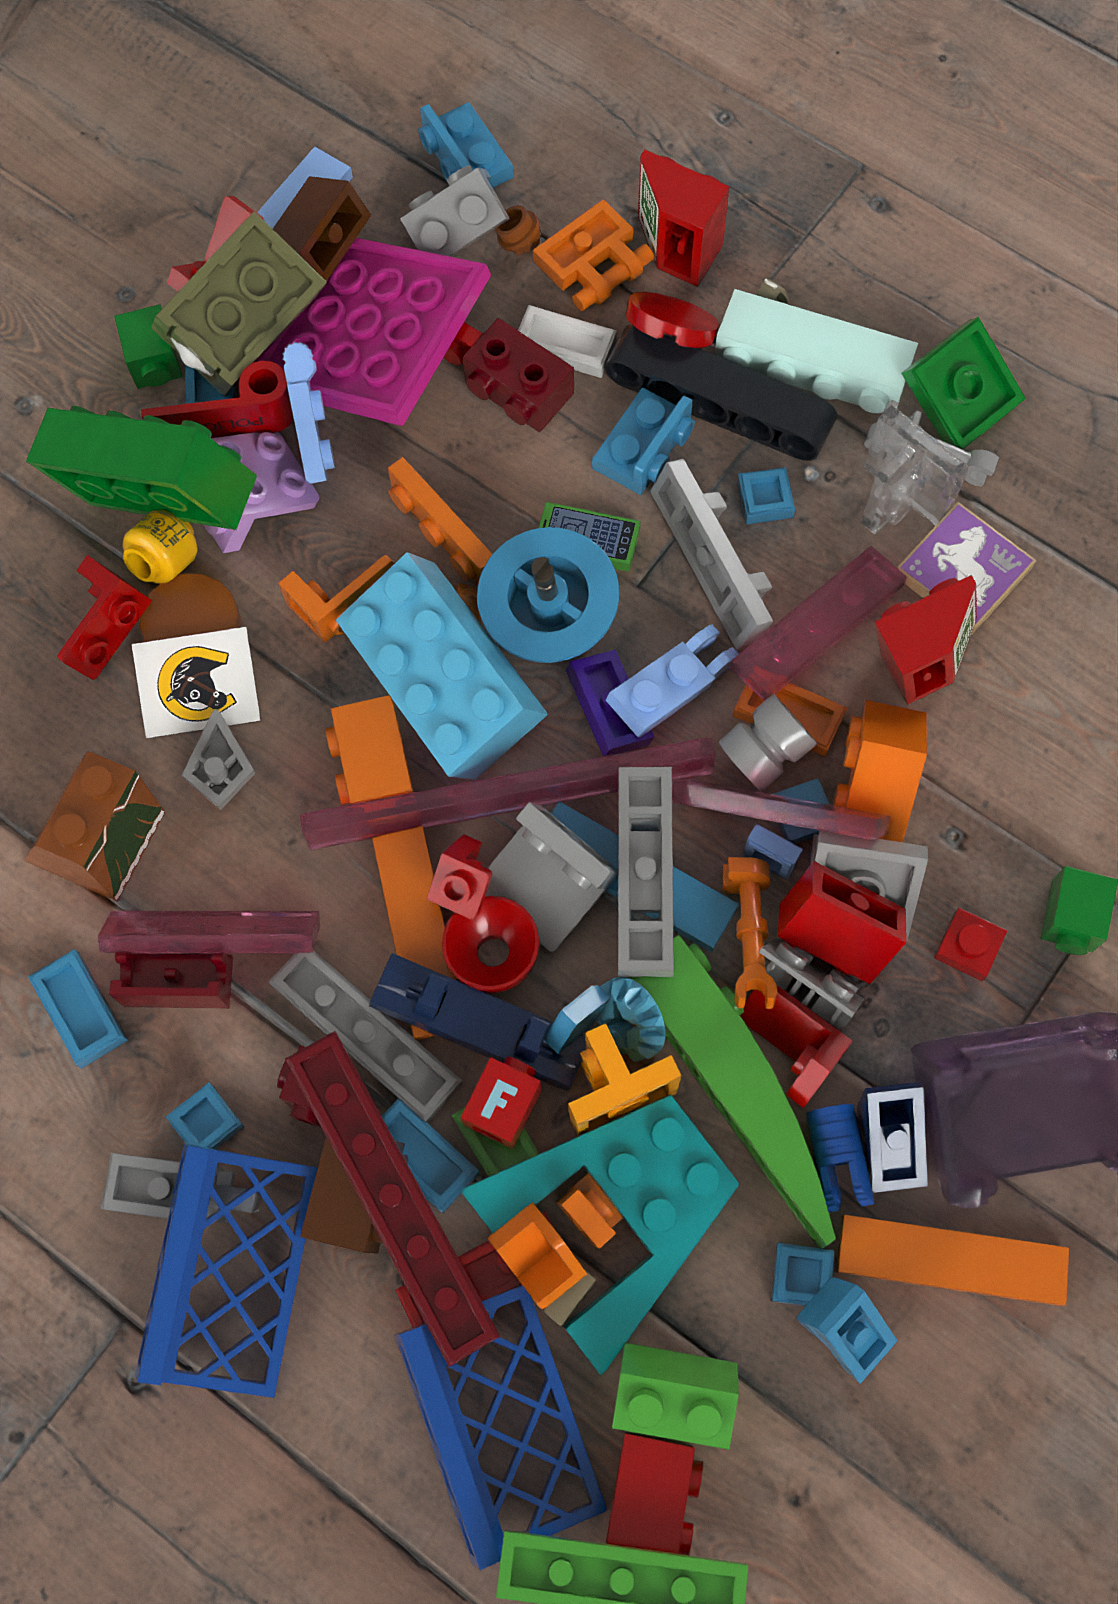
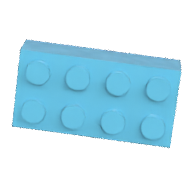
(441, 667)

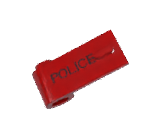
(261, 407)

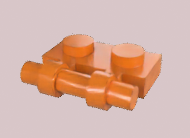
(583, 246)

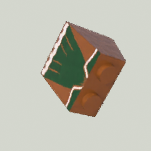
(98, 827)

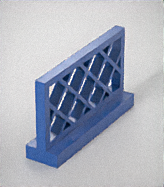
(178, 1264)
(458, 1455)

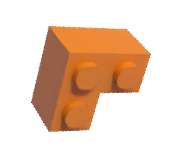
(886, 762)

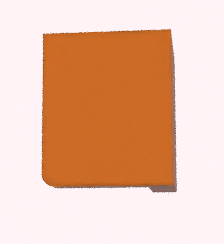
(537, 1256)

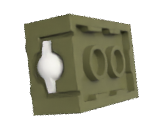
(238, 303)

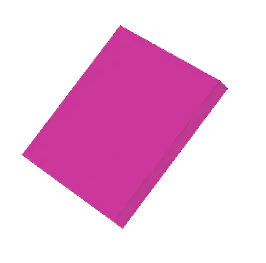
(383, 326)

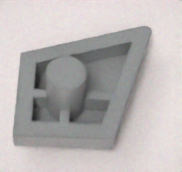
(218, 763)

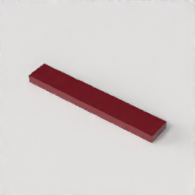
(393, 1199)

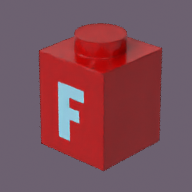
(502, 1101)

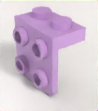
(278, 485)

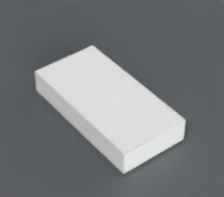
(571, 339)

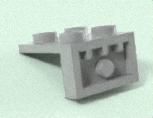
(550, 874)

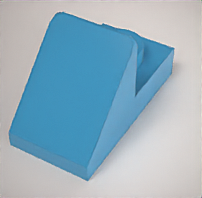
(849, 1326)

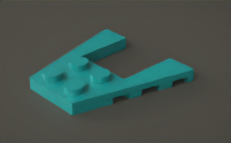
(658, 1180)

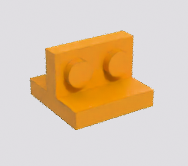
(612, 1084)

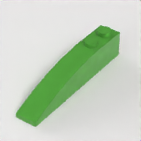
(739, 1081)

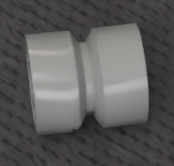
(767, 742)

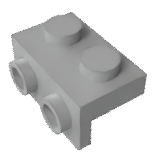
(455, 215)

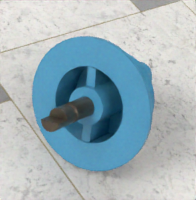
(548, 595)

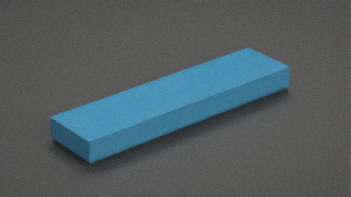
(697, 909)

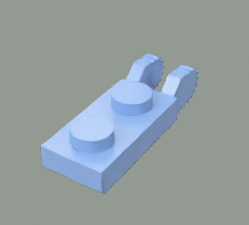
(307, 410)
(669, 683)

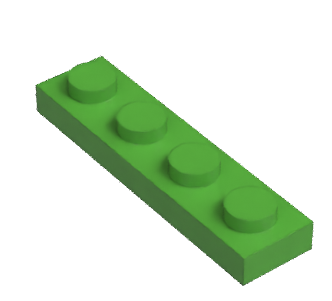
(587, 1572)

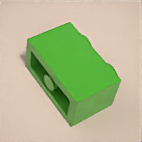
(676, 1396)

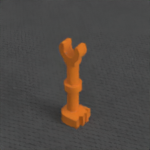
(749, 878)

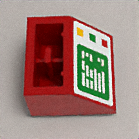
(681, 216)
(929, 637)

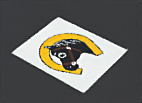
(191, 677)

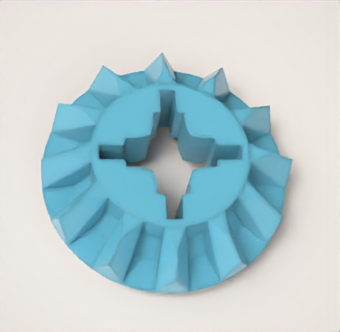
(632, 1003)

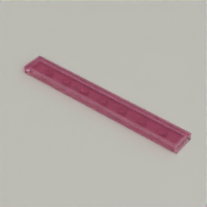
(499, 794)

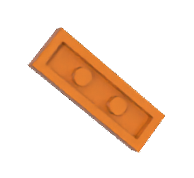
(437, 520)

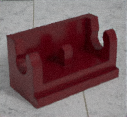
(173, 980)

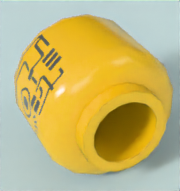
(159, 547)

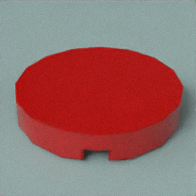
(669, 315)

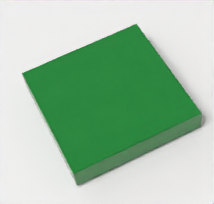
(964, 385)

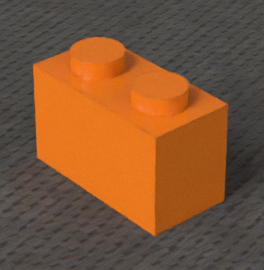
(370, 751)

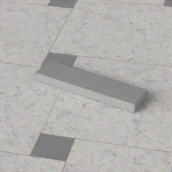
(366, 1033)

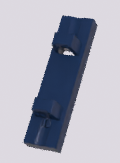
(473, 1020)

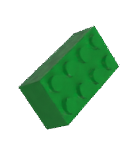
(143, 465)

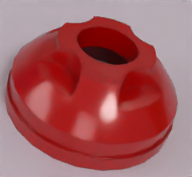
(499, 920)

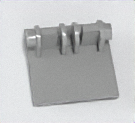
(836, 990)

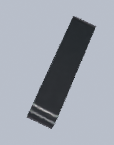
(723, 393)

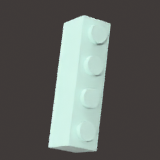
(815, 351)

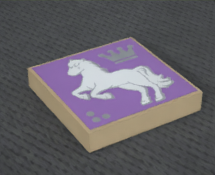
(966, 547)

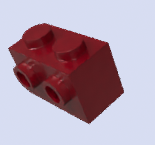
(518, 375)

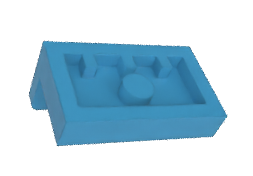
(463, 140)
(643, 440)

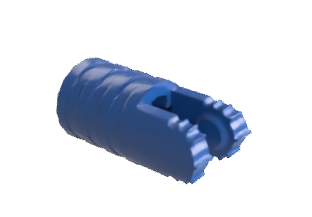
(837, 1143)

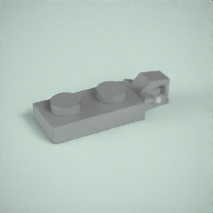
(148, 1185)

